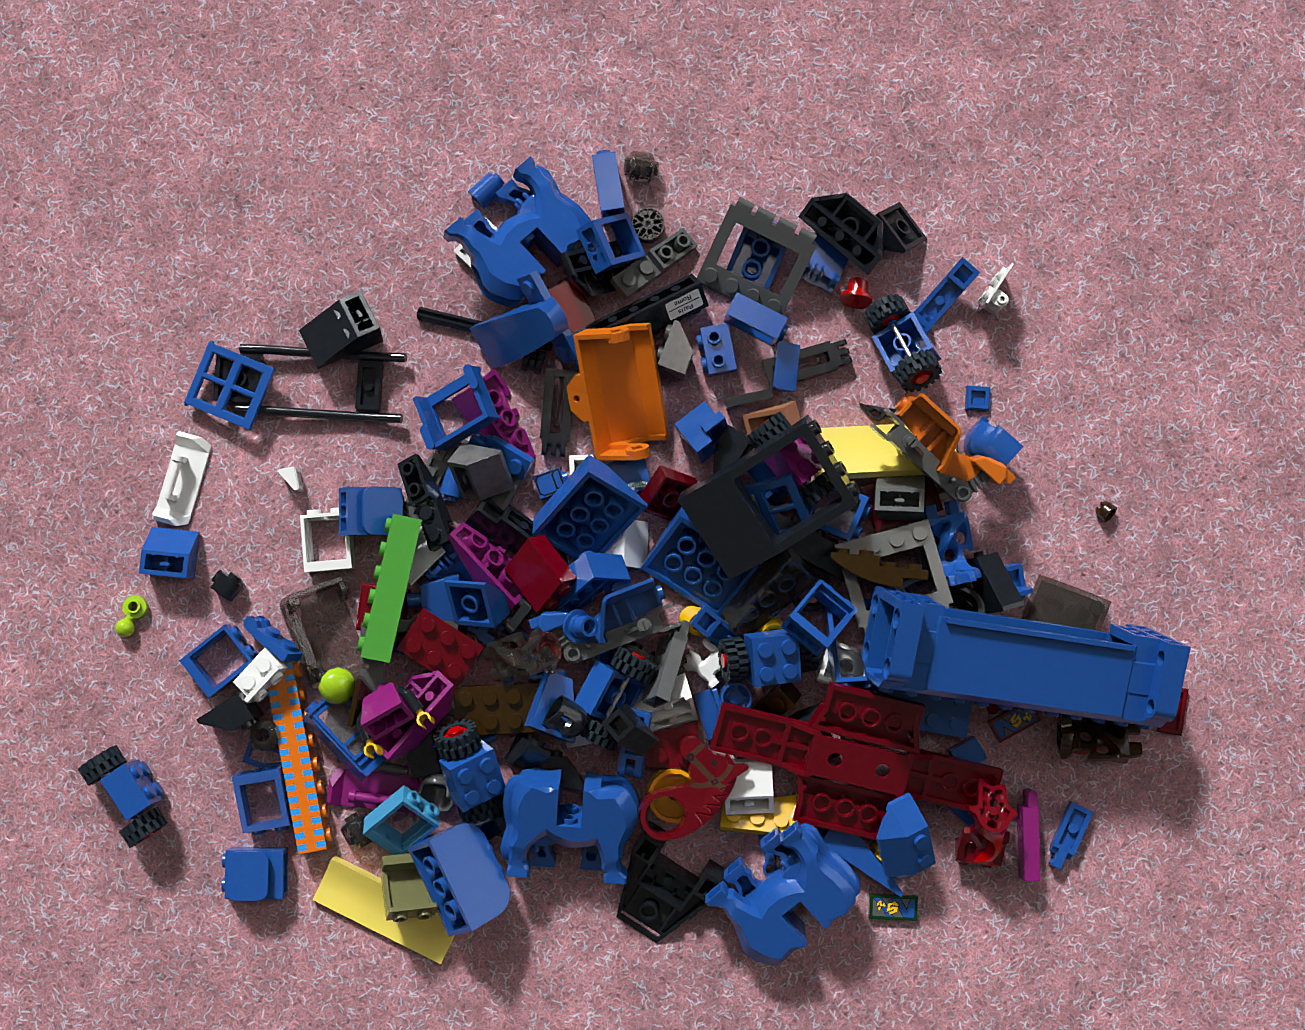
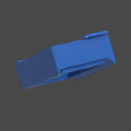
(432, 429)

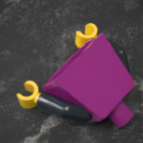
(386, 711)

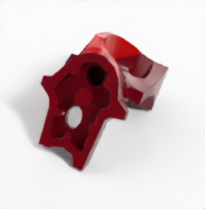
(987, 837)

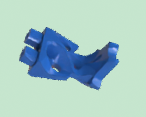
(946, 529)

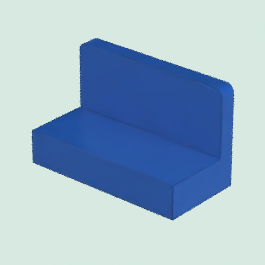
(708, 706)

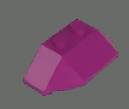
(435, 695)

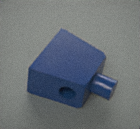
(434, 596)

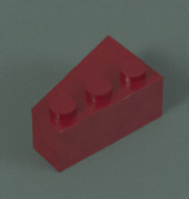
(666, 751)

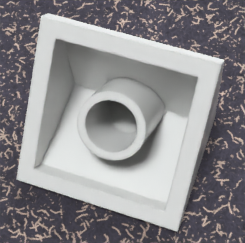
(632, 545)
(849, 662)

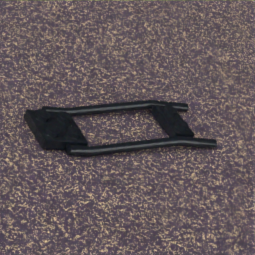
(367, 391)

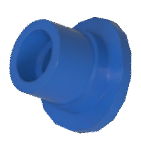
(579, 626)

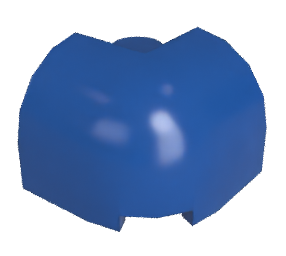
(991, 442)

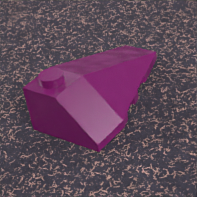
(506, 426)

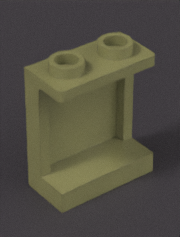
(404, 890)

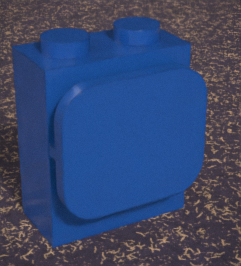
(365, 509)
(255, 873)

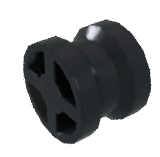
(533, 361)

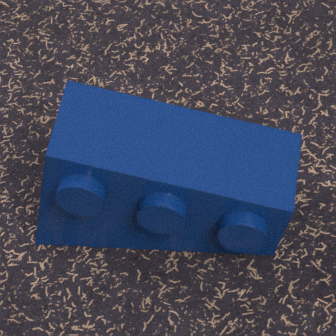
(594, 574)

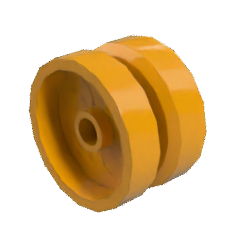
(667, 807)

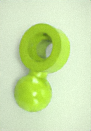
(126, 627)

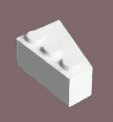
(674, 713)

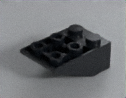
(341, 330)

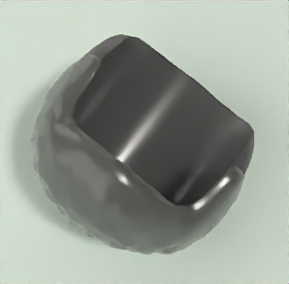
(435, 791)

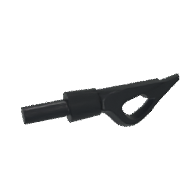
(868, 408)

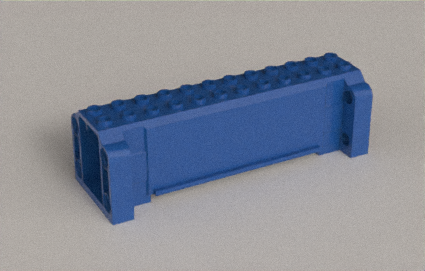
(1022, 663)

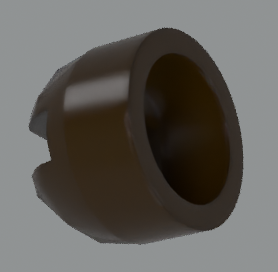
(1106, 511)

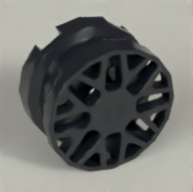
(648, 225)

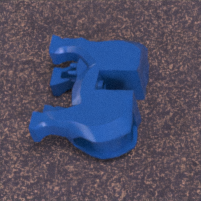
(503, 254)
(538, 820)
(765, 908)

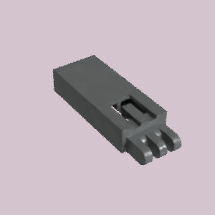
(668, 658)

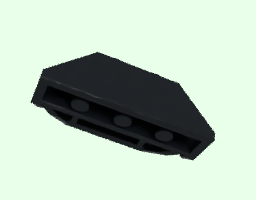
(847, 228)
(582, 276)

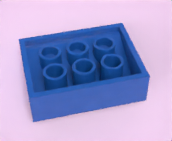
(588, 510)
(690, 568)

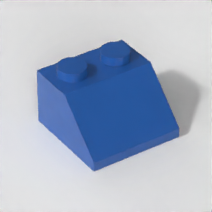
(476, 603)

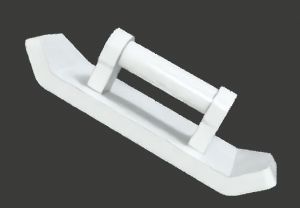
(182, 480)

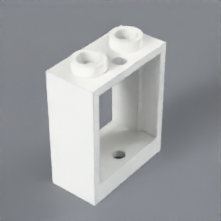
(307, 544)

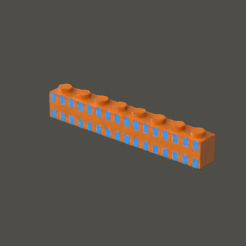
(299, 762)

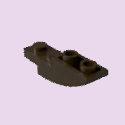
(867, 567)

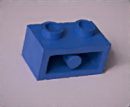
(717, 350)

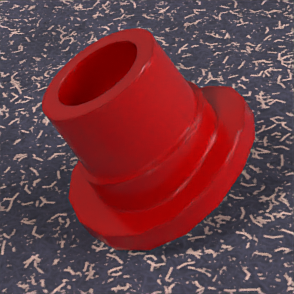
(856, 294)

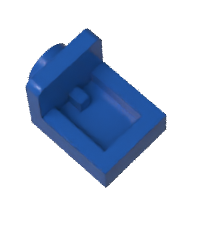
(1016, 573)

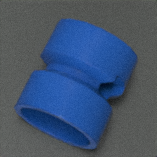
(736, 694)

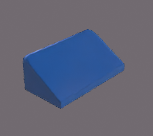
(786, 366)

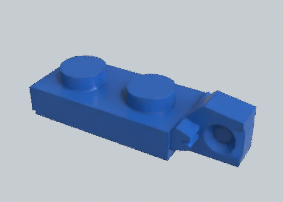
(516, 460)
(1069, 833)

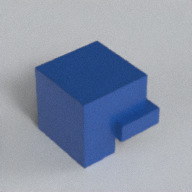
(701, 430)

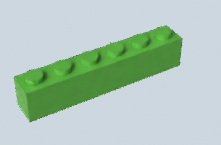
(390, 588)

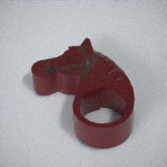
(709, 786)

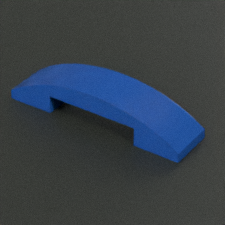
(946, 293)
(712, 625)

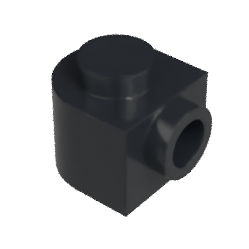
(227, 584)

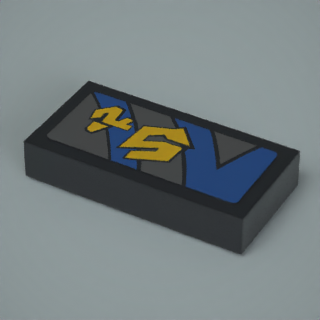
(748, 399)

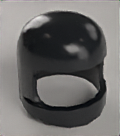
(568, 709)

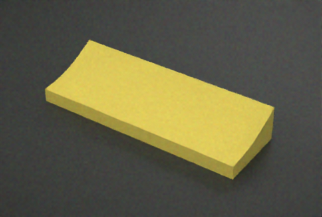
(867, 453)
(360, 898)

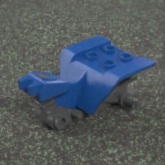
(615, 621)

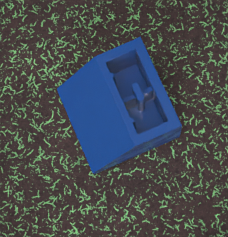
(170, 553)

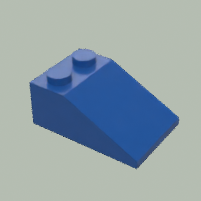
(756, 258)

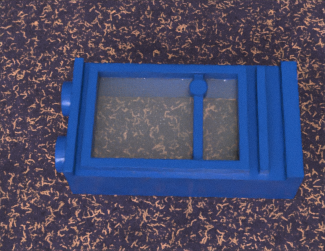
(330, 725)

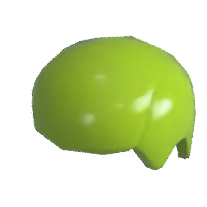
(337, 686)

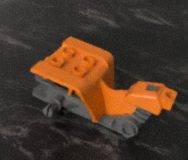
(934, 446)

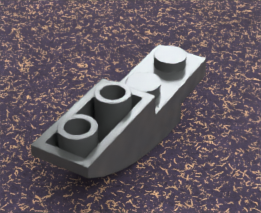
(654, 264)

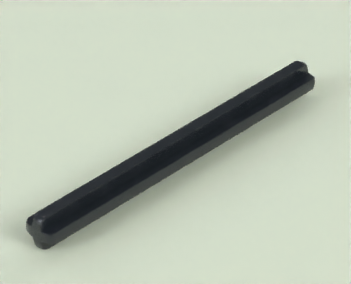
(455, 321)

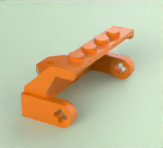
(619, 390)

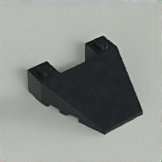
(661, 890)

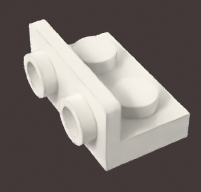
(260, 675)

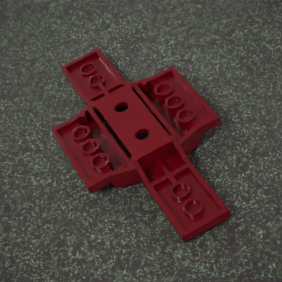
(851, 794)

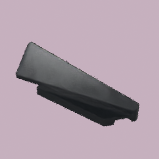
(506, 527)

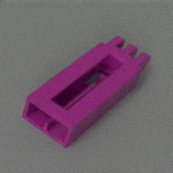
(1028, 837)

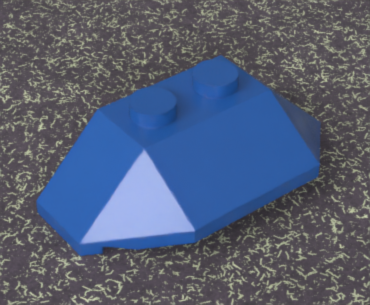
(904, 839)

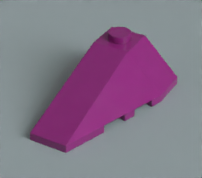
(485, 561)

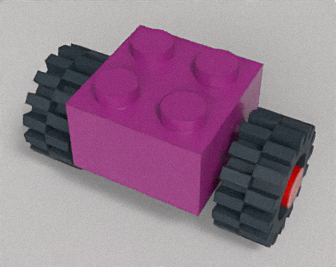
(794, 459)

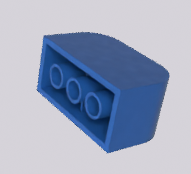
(461, 877)

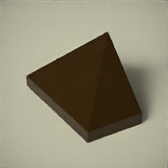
(361, 690)

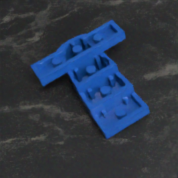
(526, 327)

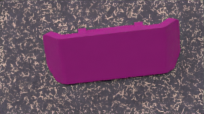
(374, 790)

